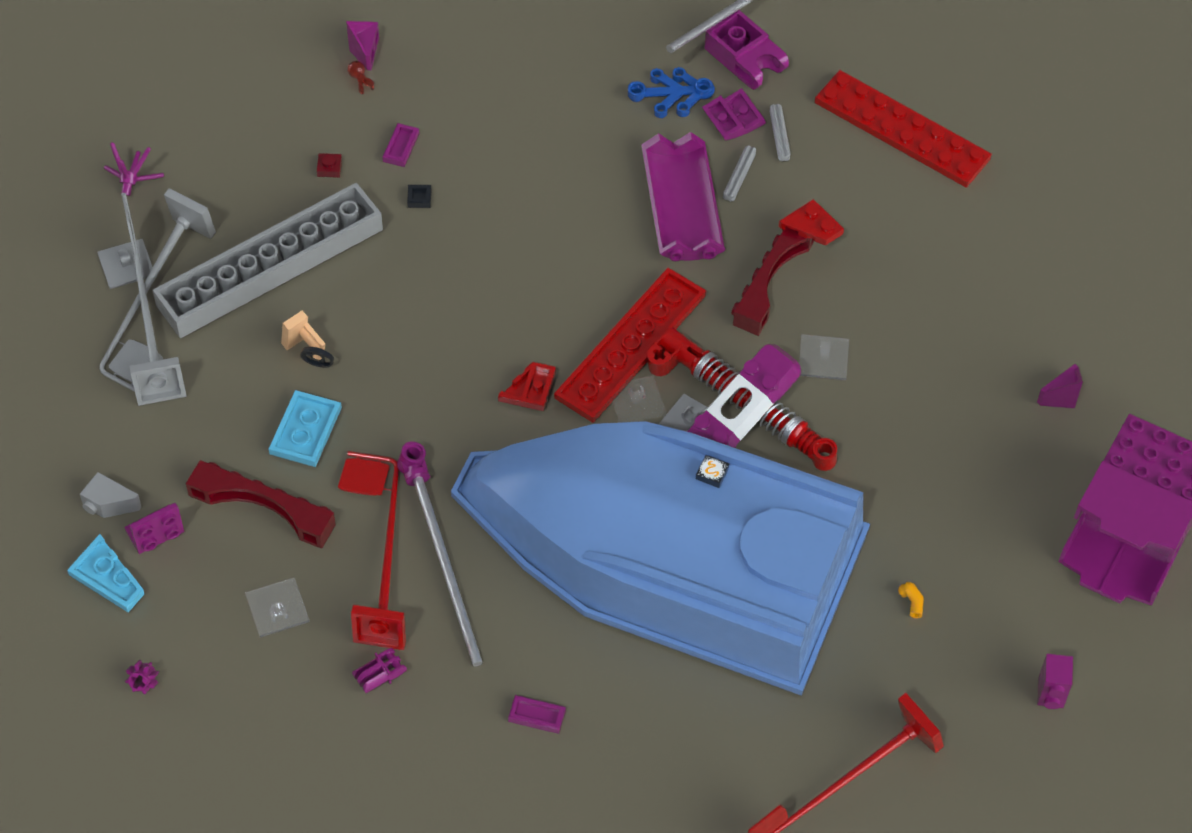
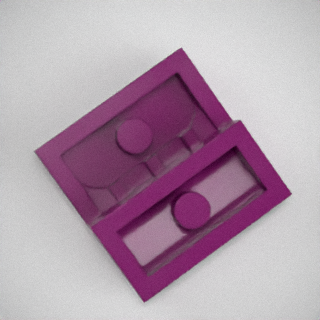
(734, 115)

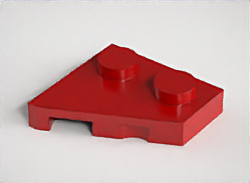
(813, 223)
(530, 387)

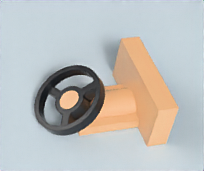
(298, 329)

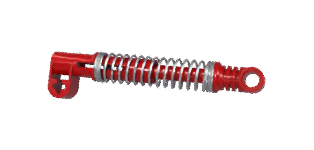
(706, 367)

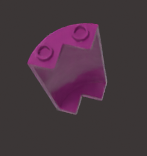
(682, 198)

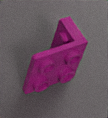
(155, 528)

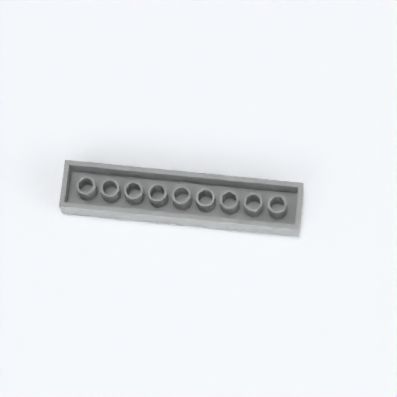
(267, 260)

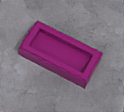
(400, 145)
(536, 714)

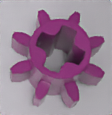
(148, 673)

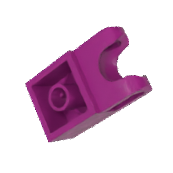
(744, 49)

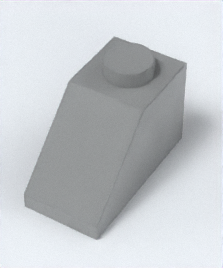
(108, 497)

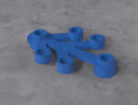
(697, 89)

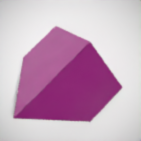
(363, 41)
(1062, 390)

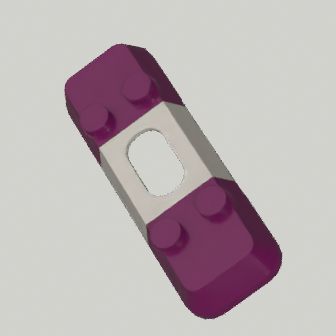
(767, 378)

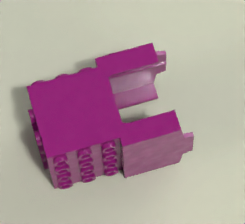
(1133, 514)

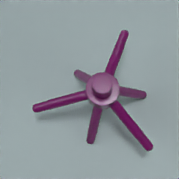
(130, 177)

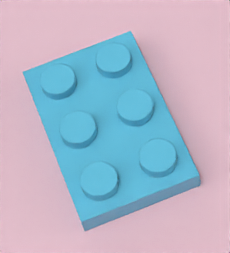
(305, 428)

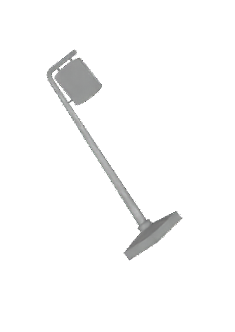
(187, 215)
(158, 378)

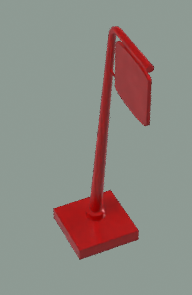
(369, 624)
(916, 726)

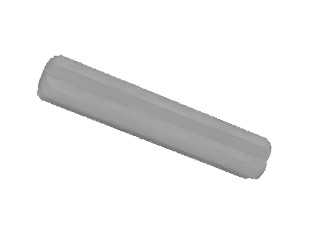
(780, 133)
(739, 173)

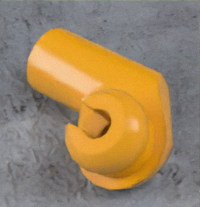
(912, 592)

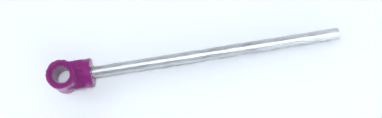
(681, 41)
(416, 475)

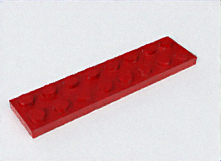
(903, 128)
(626, 346)

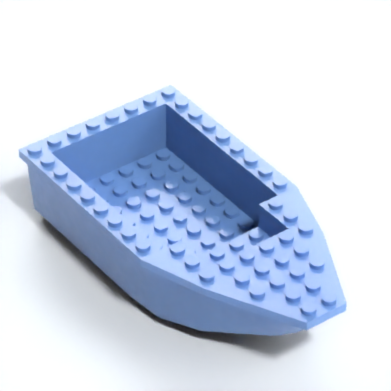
(645, 547)

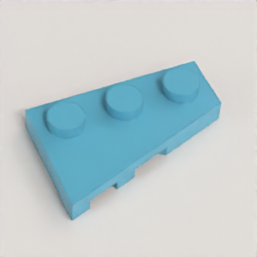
(106, 575)

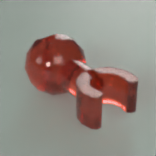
(356, 70)

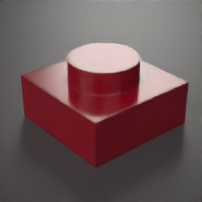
(329, 165)

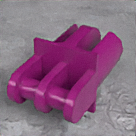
(377, 672)

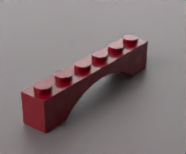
(754, 308)
(216, 485)

